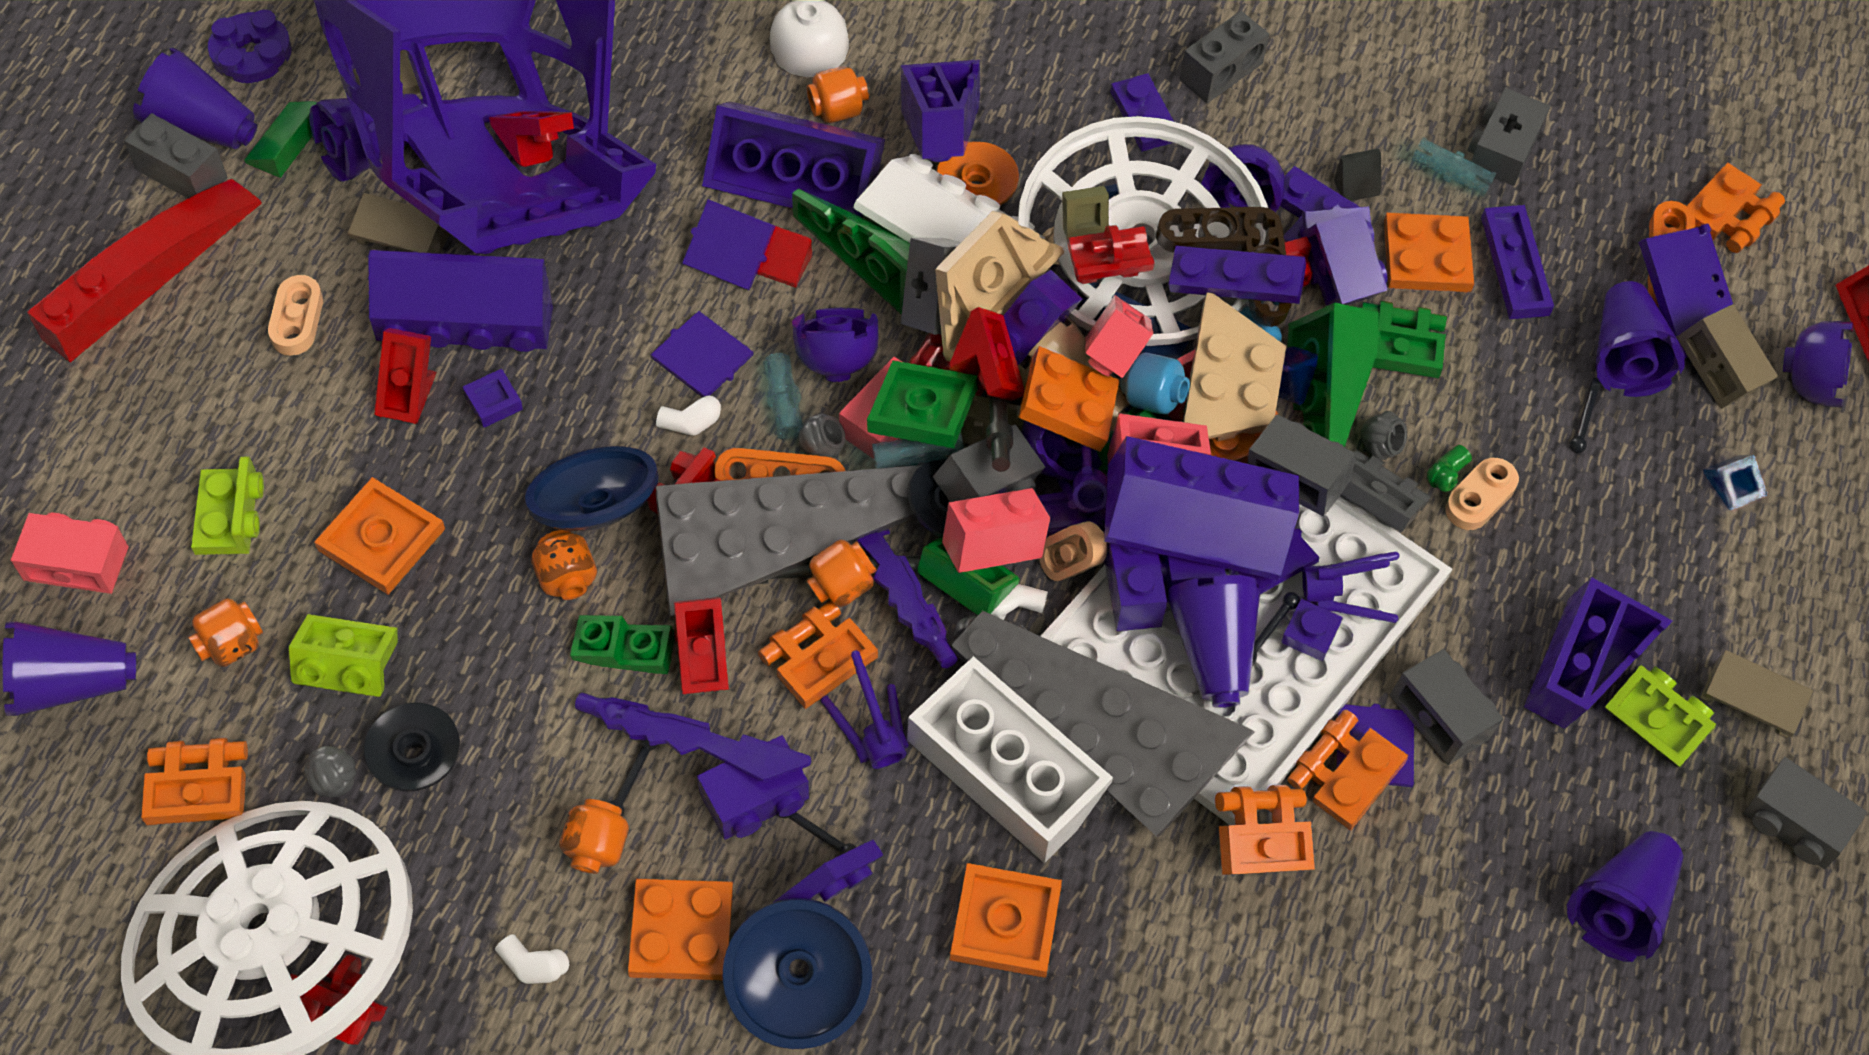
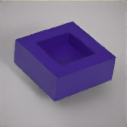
(492, 398)
(1311, 630)

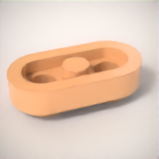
(295, 318)
(1483, 490)
(1073, 551)

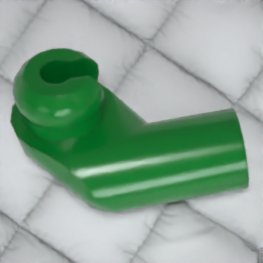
(1444, 471)

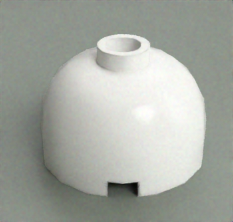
(809, 37)

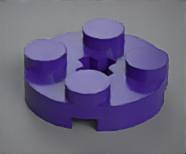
(250, 27)

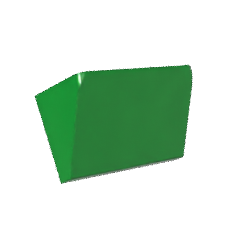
(283, 139)
(974, 589)

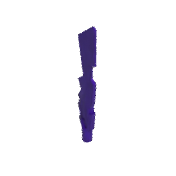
(906, 596)
(684, 735)

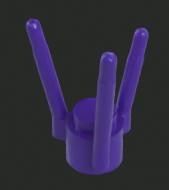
(1088, 486)
(1325, 582)
(882, 742)

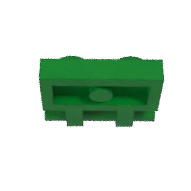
(1409, 349)

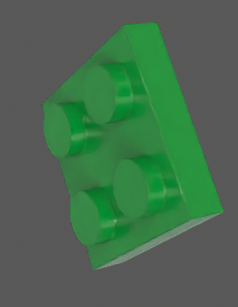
(922, 404)

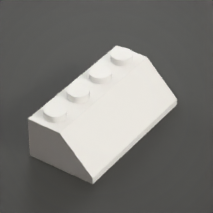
(923, 203)
(1008, 758)

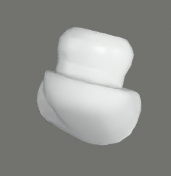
(692, 419)
(1022, 597)
(532, 966)

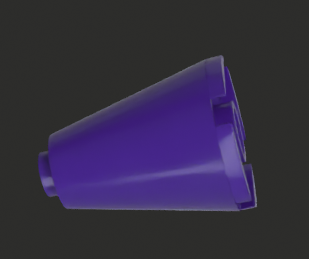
(194, 102)
(335, 127)
(1636, 343)
(1218, 633)
(60, 667)
(1629, 898)

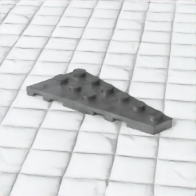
(757, 528)
(1140, 735)

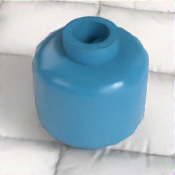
(1155, 383)

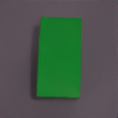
(619, 645)

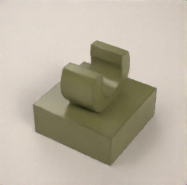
(1085, 211)

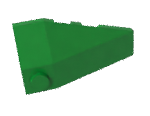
(862, 245)
(1346, 349)

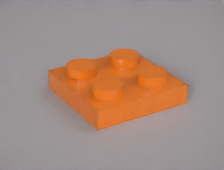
(1428, 252)
(1069, 399)
(380, 535)
(1006, 920)
(680, 929)

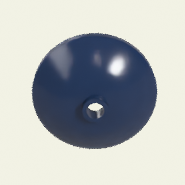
(592, 488)
(791, 1007)

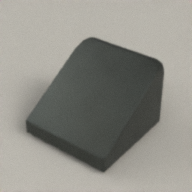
(1359, 175)

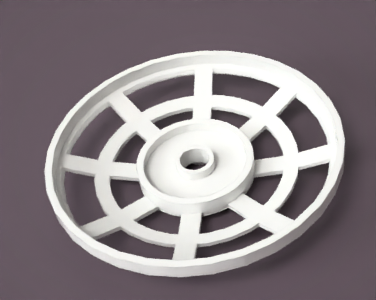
(1140, 208)
(275, 944)

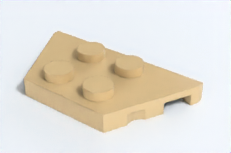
(989, 272)
(1233, 373)

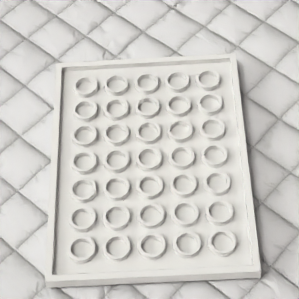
(1288, 690)

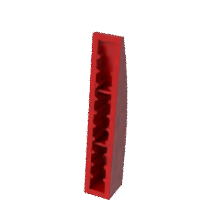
(136, 268)

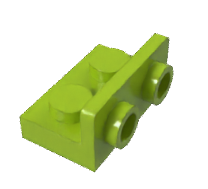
(226, 509)
(341, 655)
(1661, 715)

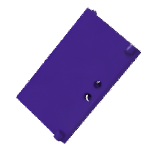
(1682, 275)

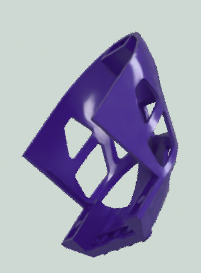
(470, 180)

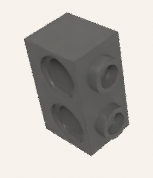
(1224, 56)

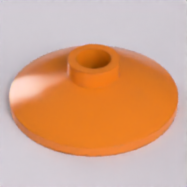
(987, 165)

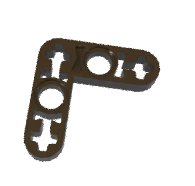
(1242, 238)

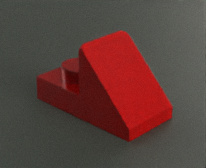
(530, 133)
(988, 351)
(403, 375)
(700, 645)

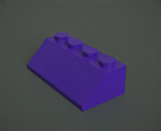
(775, 154)
(461, 299)
(1200, 507)

